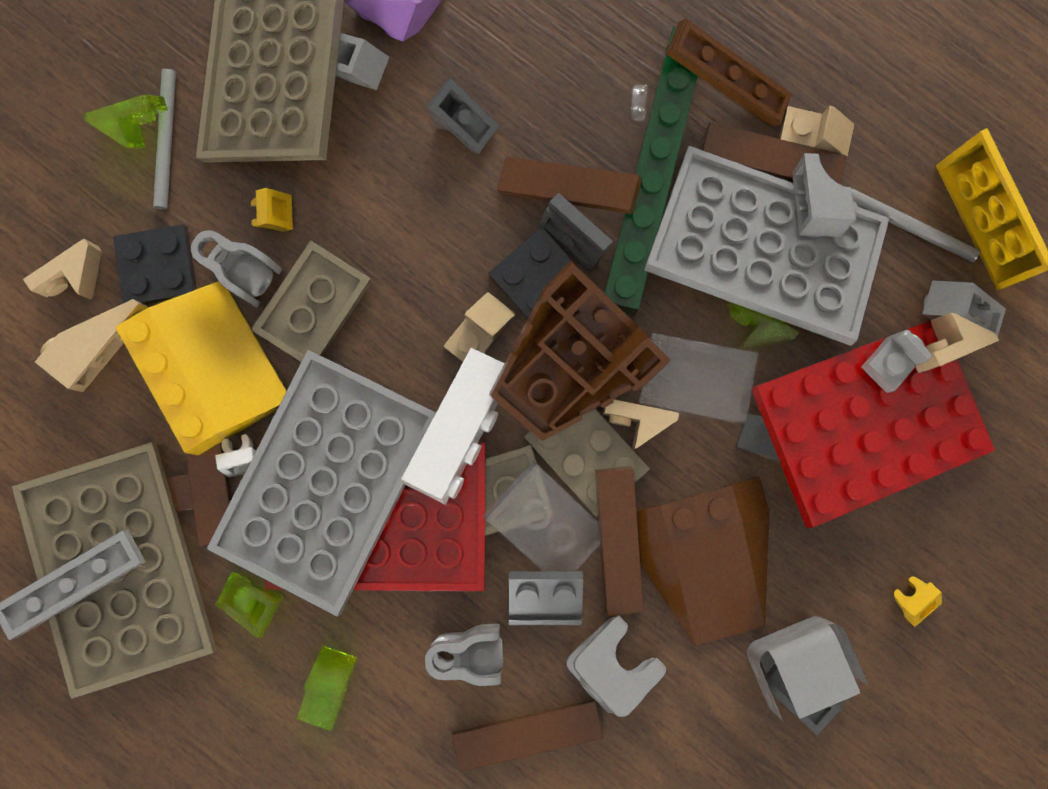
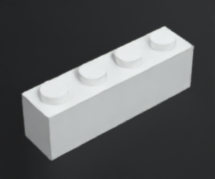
(456, 430)

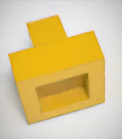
(273, 210)
(920, 604)

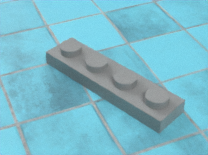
(69, 584)

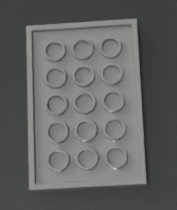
(740, 241)
(322, 483)

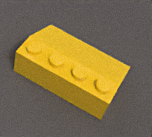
(993, 211)
(203, 366)

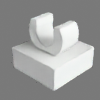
(235, 462)

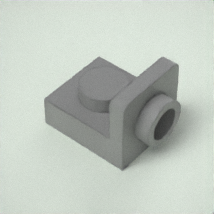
(896, 359)

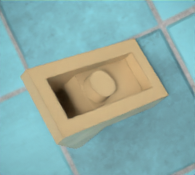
(823, 131)
(75, 266)
(480, 328)
(956, 339)
(649, 419)

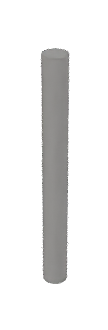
(164, 141)
(916, 227)

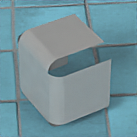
(813, 663)

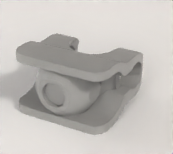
(236, 265)
(475, 654)
(604, 679)

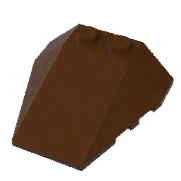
(573, 356)
(710, 558)

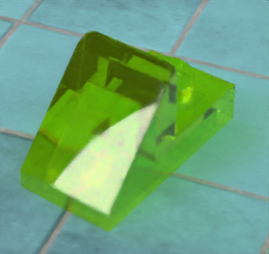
(123, 118)
(765, 329)
(249, 604)
(326, 688)

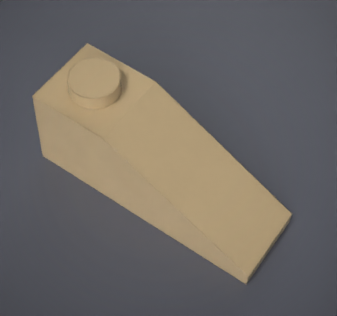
(85, 349)

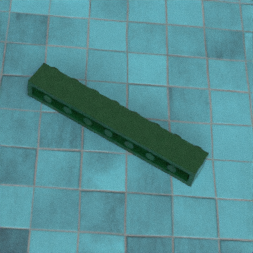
(656, 168)

